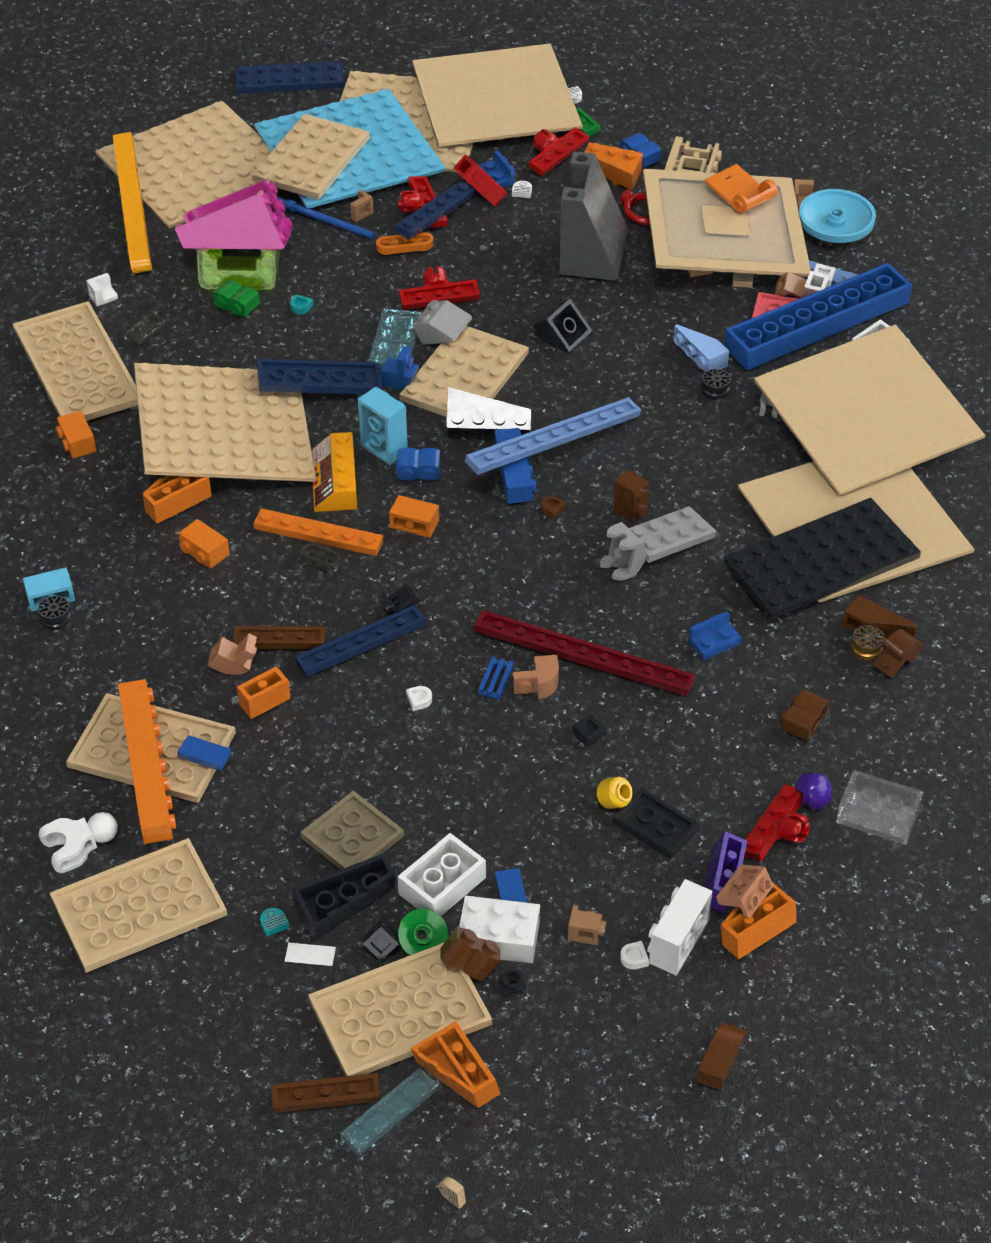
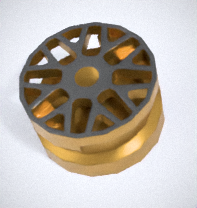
(867, 644)

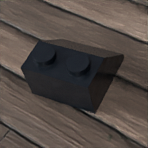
(563, 326)

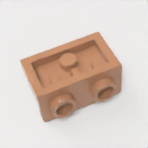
(746, 889)

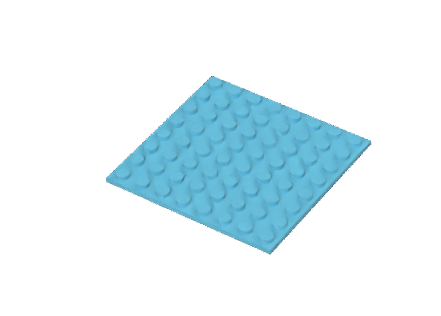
(386, 159)

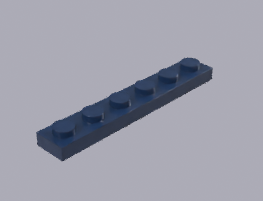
(434, 210)
(360, 641)

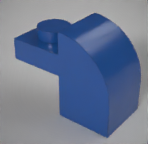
(400, 371)

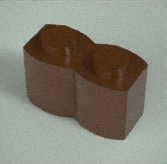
(805, 714)
(469, 953)

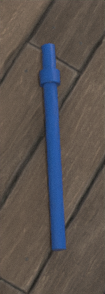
(293, 206)

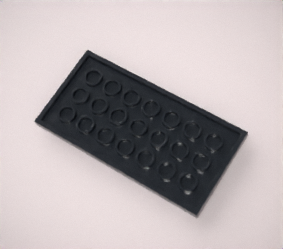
(821, 557)

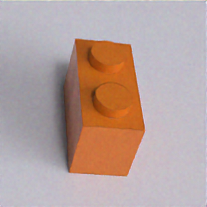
(75, 434)
(414, 516)
(203, 543)
(263, 692)

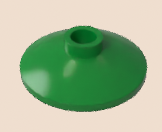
(421, 920)

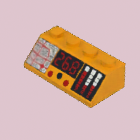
(334, 473)

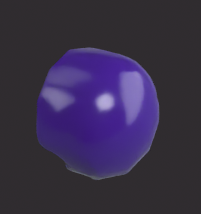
(815, 790)

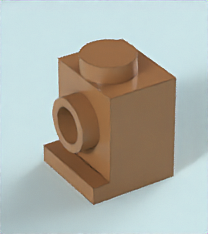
(586, 926)

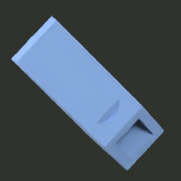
(702, 349)

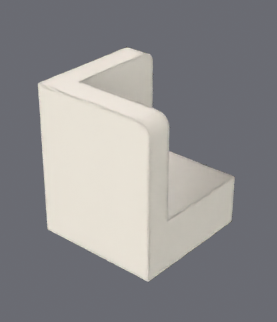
(101, 290)

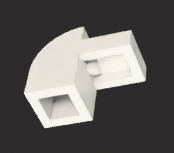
(819, 279)

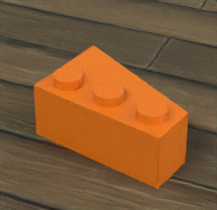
(618, 164)
(174, 495)
(772, 917)
(457, 1064)

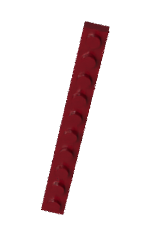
(585, 653)

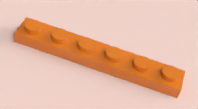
(318, 532)

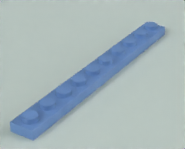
(552, 436)

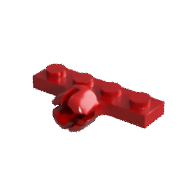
(555, 149)
(420, 194)
(438, 288)
(777, 823)

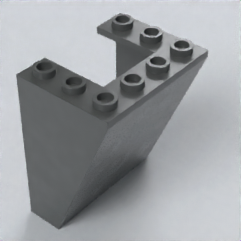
(591, 223)

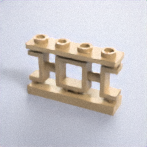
(693, 157)

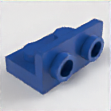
(500, 170)
(713, 636)

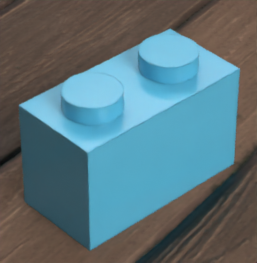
(48, 584)

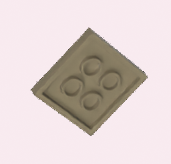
(352, 832)

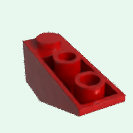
(480, 180)

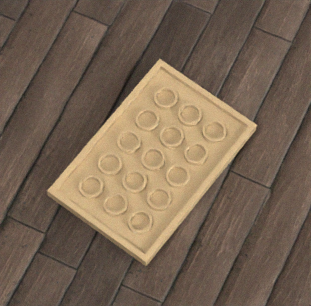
(311, 156)
(471, 363)
(105, 751)
(137, 904)
(395, 1007)

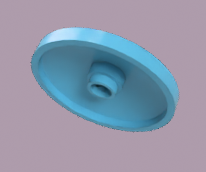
(837, 215)

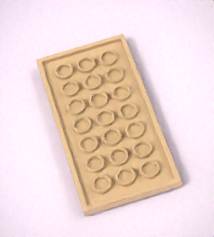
(77, 362)

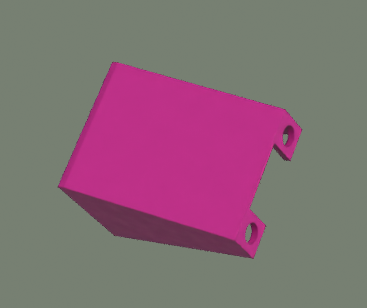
(238, 221)

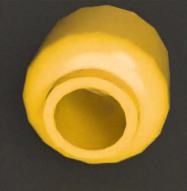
(614, 792)

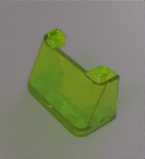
(252, 272)

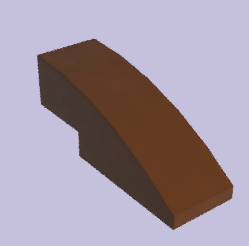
(721, 1056)

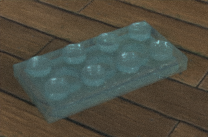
(392, 334)

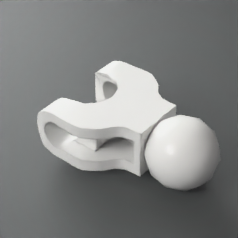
(77, 838)

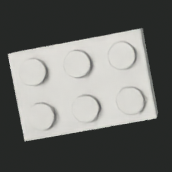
(442, 876)
(506, 923)
(679, 926)

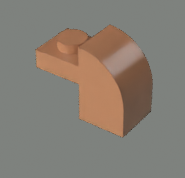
(233, 658)
(540, 680)

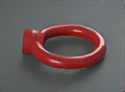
(628, 200)

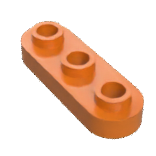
(400, 244)

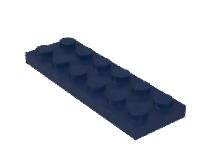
(289, 77)
(317, 376)

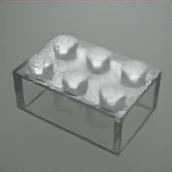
(879, 807)

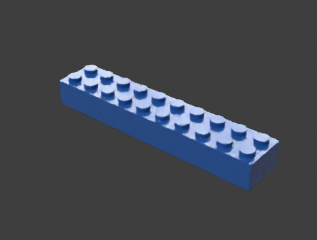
(817, 316)

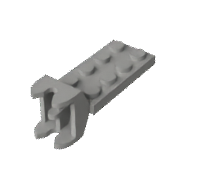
(653, 541)

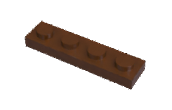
(282, 636)
(325, 1093)

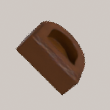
(552, 506)

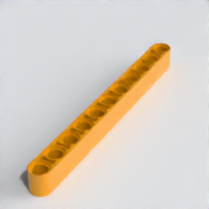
(132, 203)

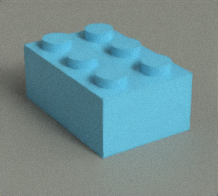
(382, 424)

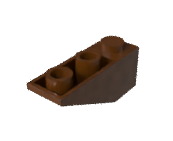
(866, 612)

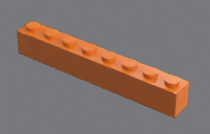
(145, 761)

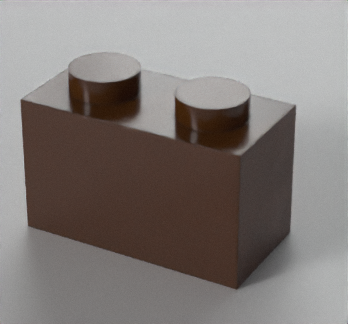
(630, 496)

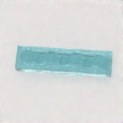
(389, 1111)

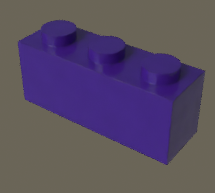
(724, 861)

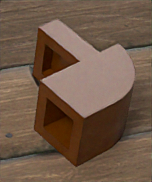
(898, 648)

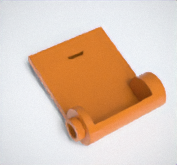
(741, 189)

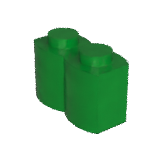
(236, 298)

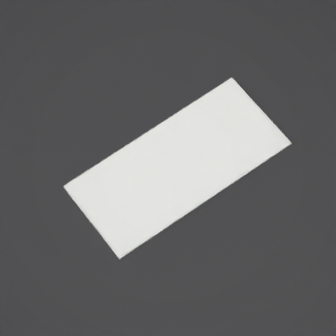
(310, 954)

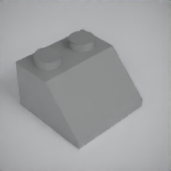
(440, 322)

